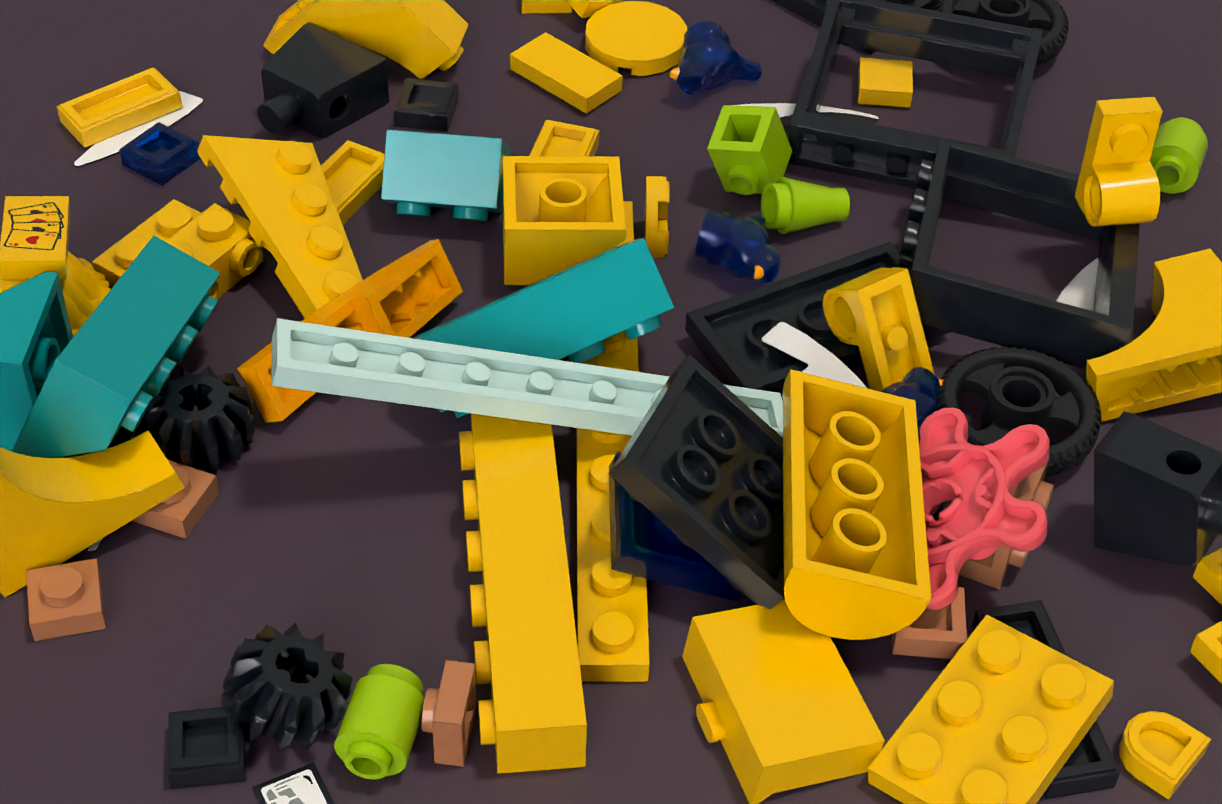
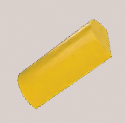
(852, 509)

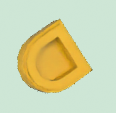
(1161, 750)

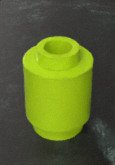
(1178, 154)
(381, 722)

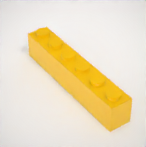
(523, 599)

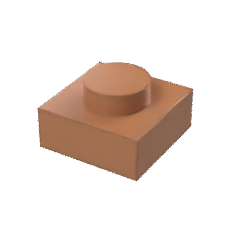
(184, 509)
(65, 600)
(935, 632)
(451, 713)

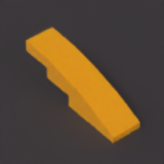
(388, 302)

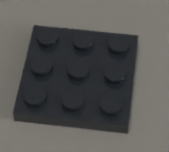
(712, 479)

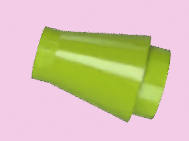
(800, 205)

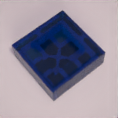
(160, 153)

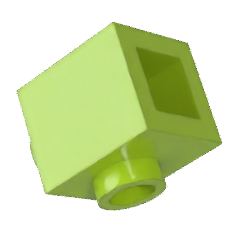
(749, 148)

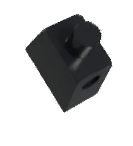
(321, 83)
(1156, 493)

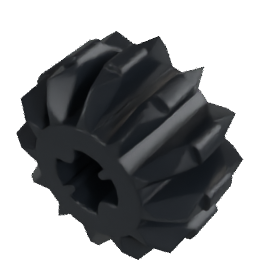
(201, 419)
(287, 687)

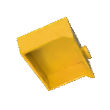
(778, 700)

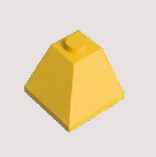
(558, 213)

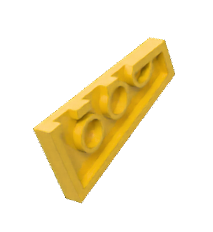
(289, 213)

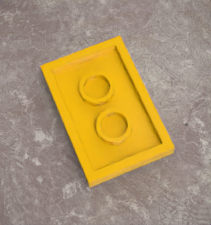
(992, 723)

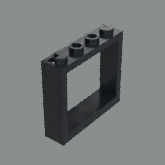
(911, 32)
(1001, 313)

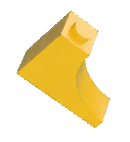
(410, 32)
(1178, 352)
(72, 502)

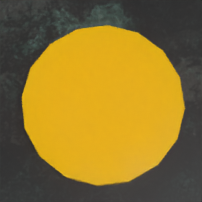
(636, 37)

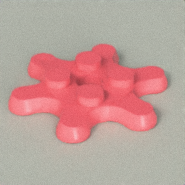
(981, 490)

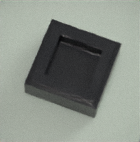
(426, 105)
(205, 748)

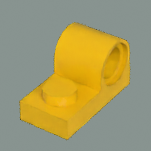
(1116, 171)
(883, 320)

